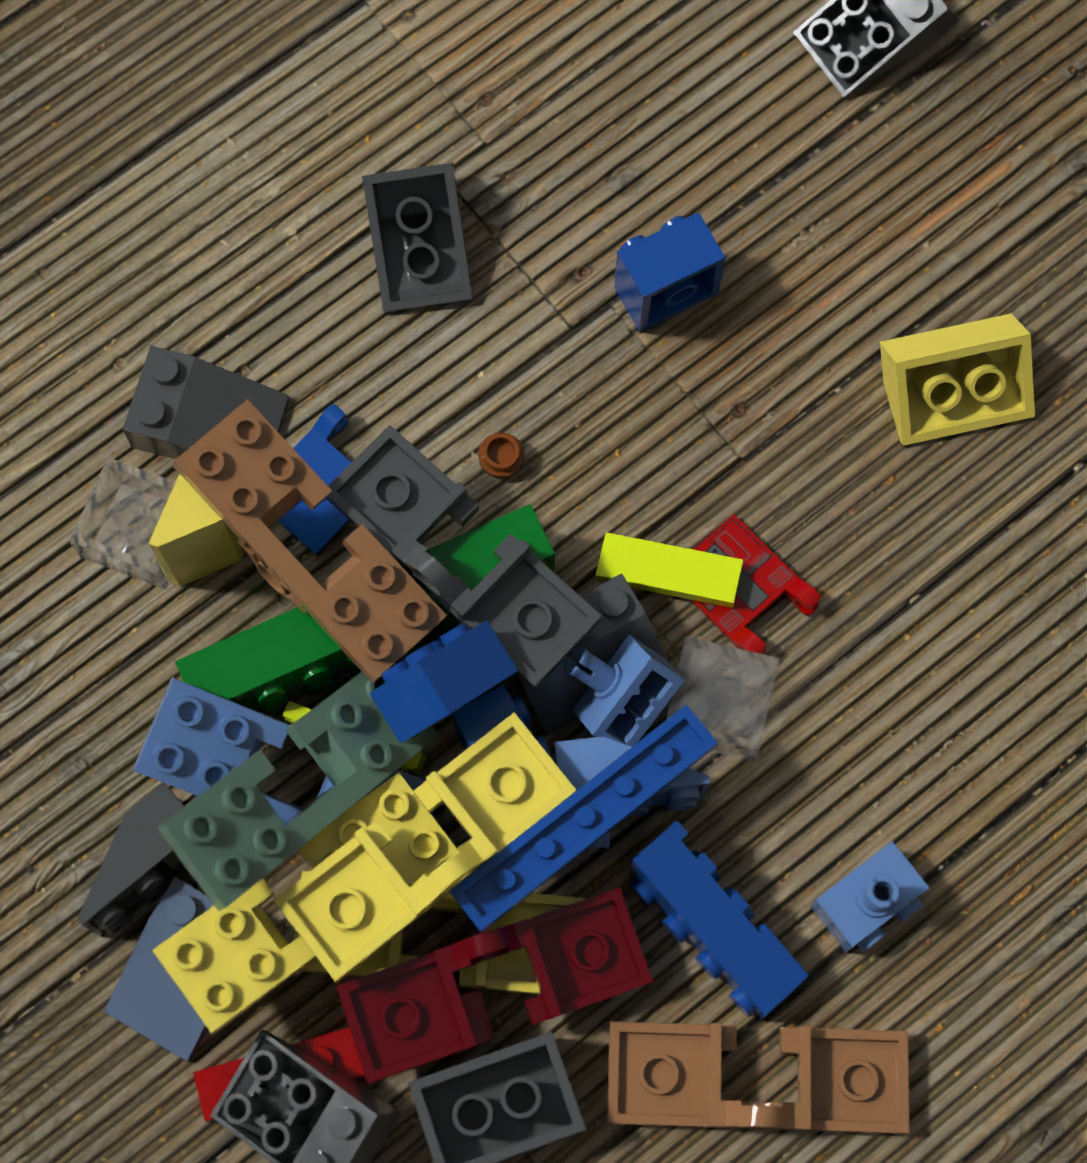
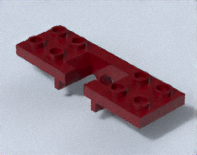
(415, 1009)

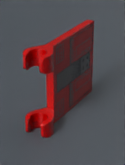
(761, 583)

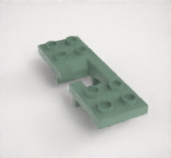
(235, 835)

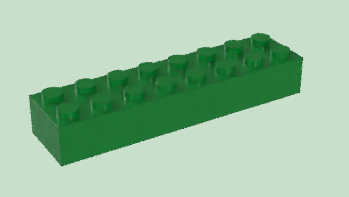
(295, 655)

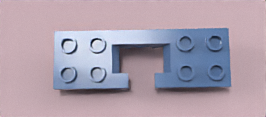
(206, 736)

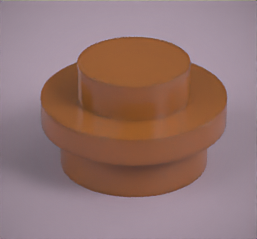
(501, 455)

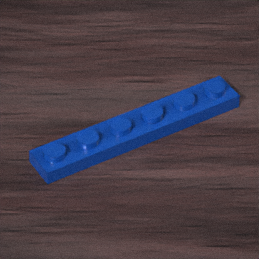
(583, 818)

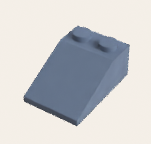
(146, 993)

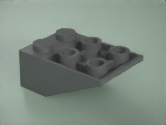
(869, 38)
(134, 866)
(302, 1108)

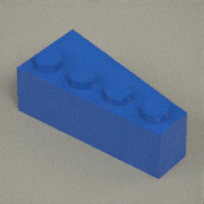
(715, 923)

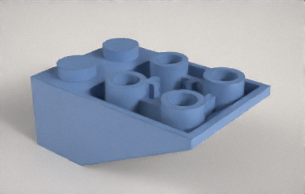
(587, 757)

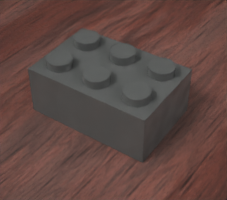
(498, 1104)

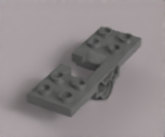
(404, 497)

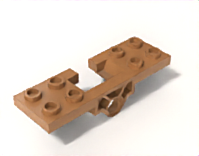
(255, 481)
(674, 1079)

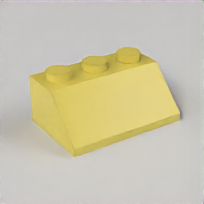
(959, 378)
(192, 537)

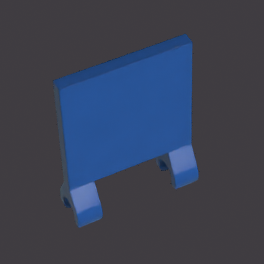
(325, 522)

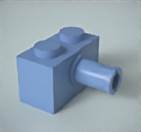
(624, 692)
(870, 897)

